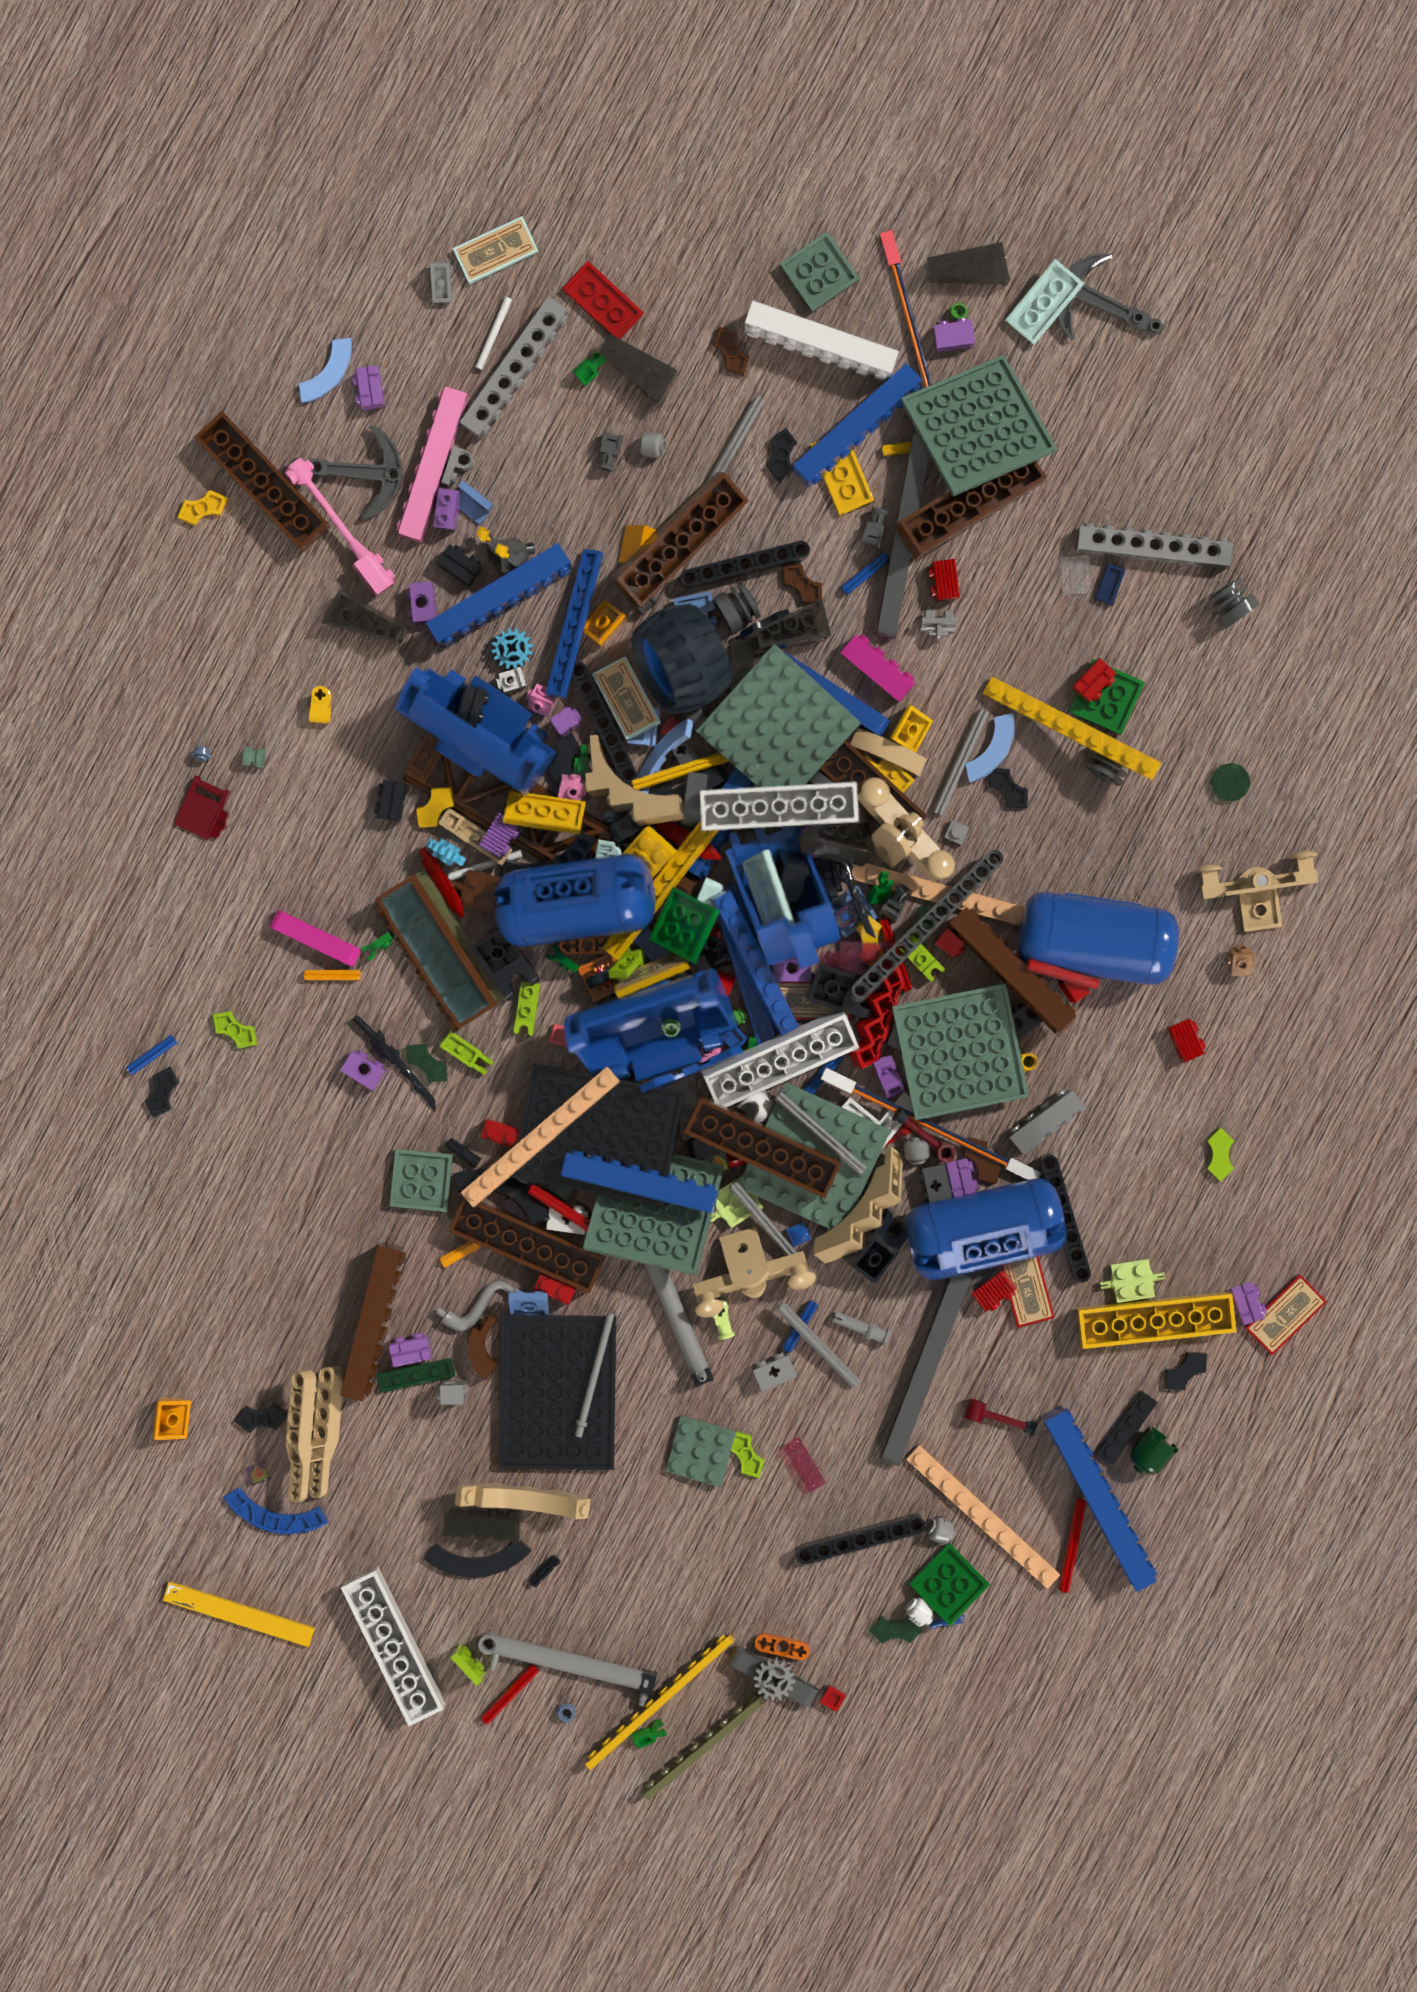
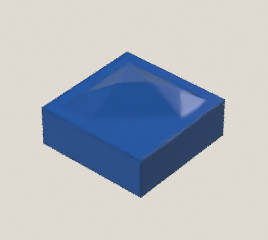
(798, 1234)

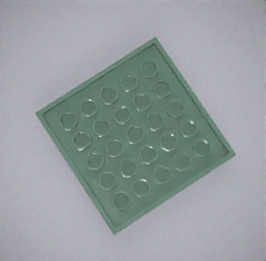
(978, 425)
(778, 723)
(960, 1051)
(851, 1130)
(655, 1234)

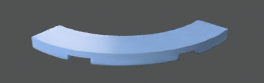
(670, 741)

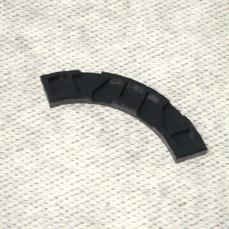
(577, 851)
(511, 1189)
(477, 1566)

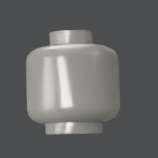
(652, 445)
(916, 1150)
(940, 1530)

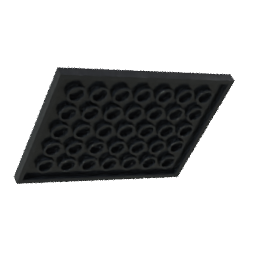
(618, 1127)
(543, 1390)

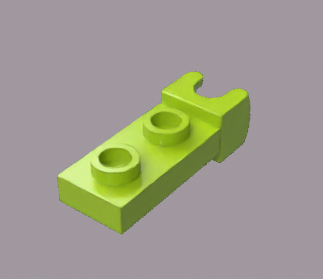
(923, 960)
(627, 964)
(527, 1007)

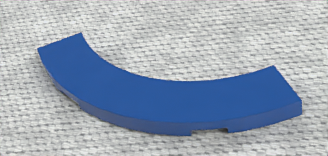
(691, 1070)
(274, 1521)

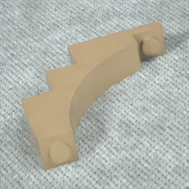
(867, 1215)
(524, 1498)

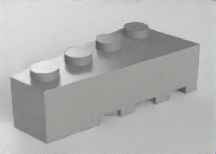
(1046, 1121)

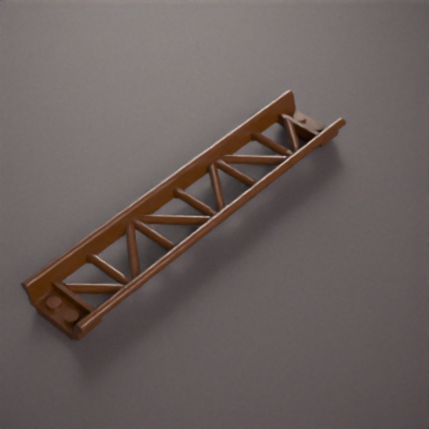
(425, 762)

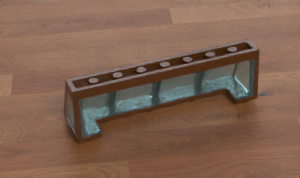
(434, 953)

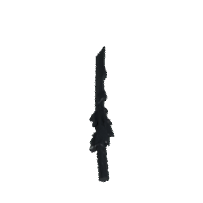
(847, 876)
(393, 1055)

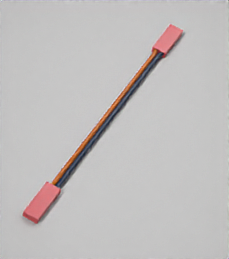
(893, 258)

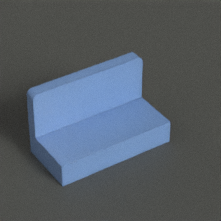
(473, 503)

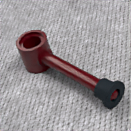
(937, 1146)
(976, 1410)

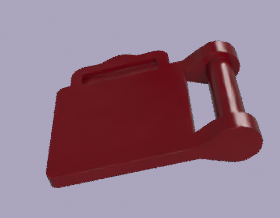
(201, 813)

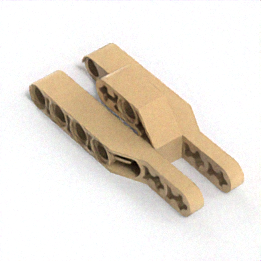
(325, 1433)

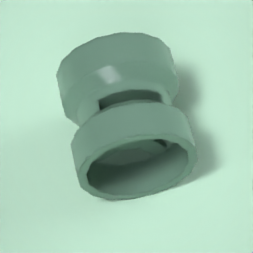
(253, 756)

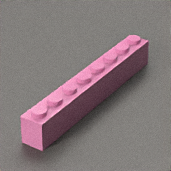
(433, 464)

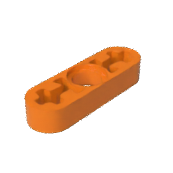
(573, 950)
(797, 1643)

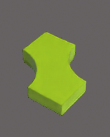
(241, 1034)
(1220, 1145)
(750, 1461)

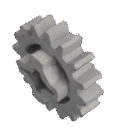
(781, 1677)

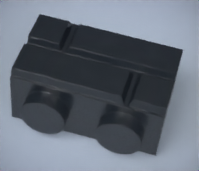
(459, 565)
(470, 703)
(391, 800)

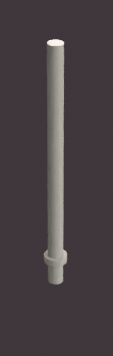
(581, 1423)

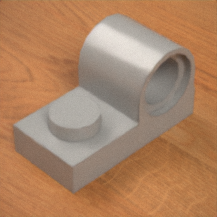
(441, 281)
(450, 475)

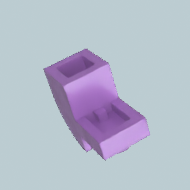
(888, 1076)

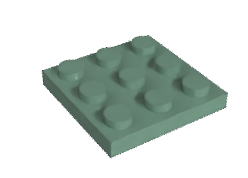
(819, 272)
(421, 1180)
(701, 1451)

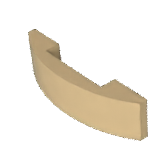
(888, 751)
(468, 832)

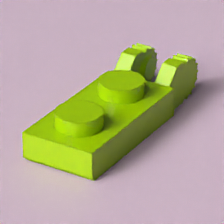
(464, 1051)

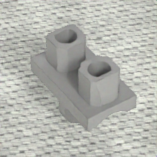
(938, 626)

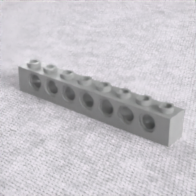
(549, 309)
(1086, 545)

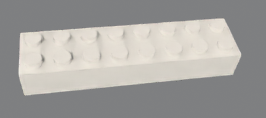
(820, 341)
(779, 806)
(780, 1059)
(393, 1646)

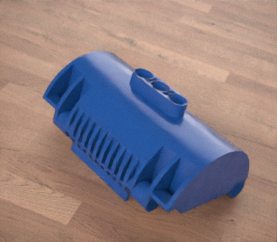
(496, 745)
(629, 1031)

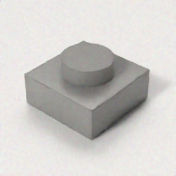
(956, 832)

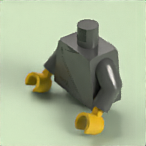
(505, 553)

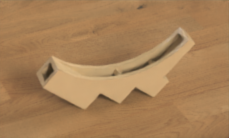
(644, 807)

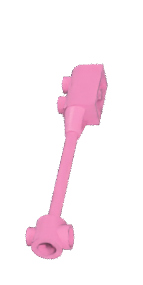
(367, 565)

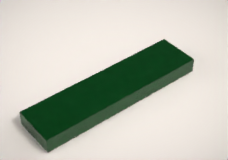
(415, 1375)

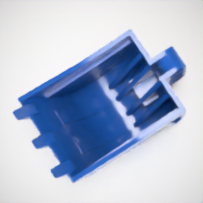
(814, 917)

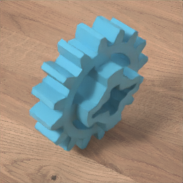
(519, 638)
(445, 852)

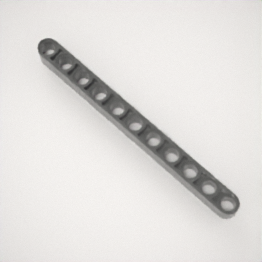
(900, 554)
(930, 917)
(925, 1368)

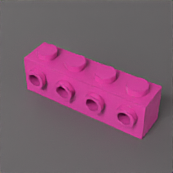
(878, 667)

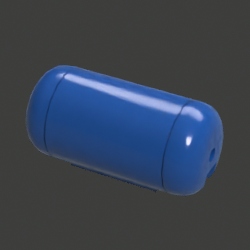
(575, 900)
(1099, 937)
(985, 1229)

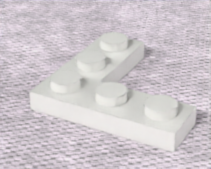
(903, 1101)

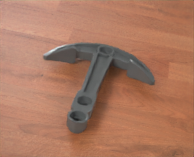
(1102, 302)
(372, 472)

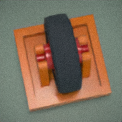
(596, 977)

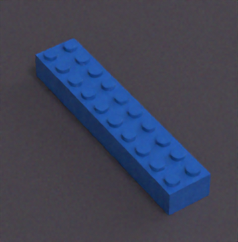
(1101, 1502)

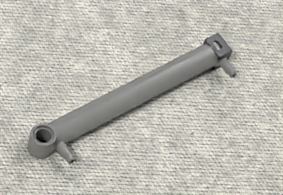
(680, 1325)
(569, 1662)

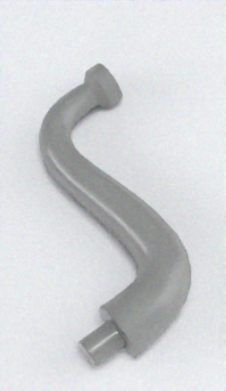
(464, 1323)

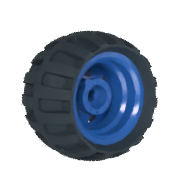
(681, 658)

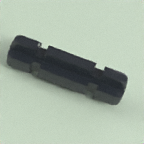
(544, 1571)

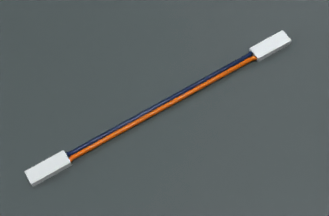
(848, 1085)

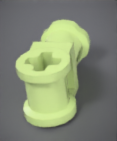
(723, 1323)

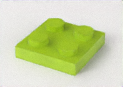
(467, 1664)

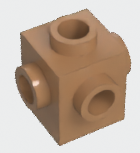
(1240, 960)

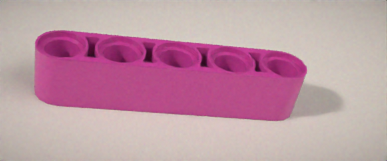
(315, 938)

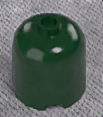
(1152, 1452)

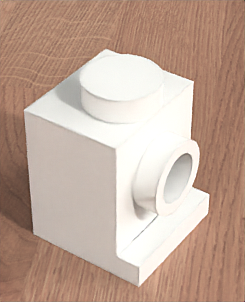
(519, 681)

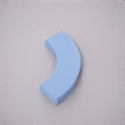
(331, 374)
(996, 751)

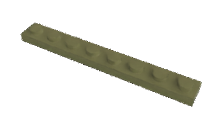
(458, 932)
(697, 1750)

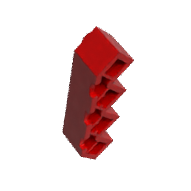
(876, 1027)

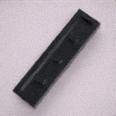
(1127, 1427)

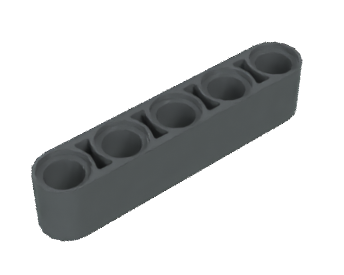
(747, 1661)

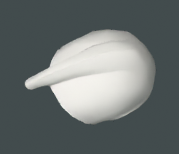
(757, 1106)

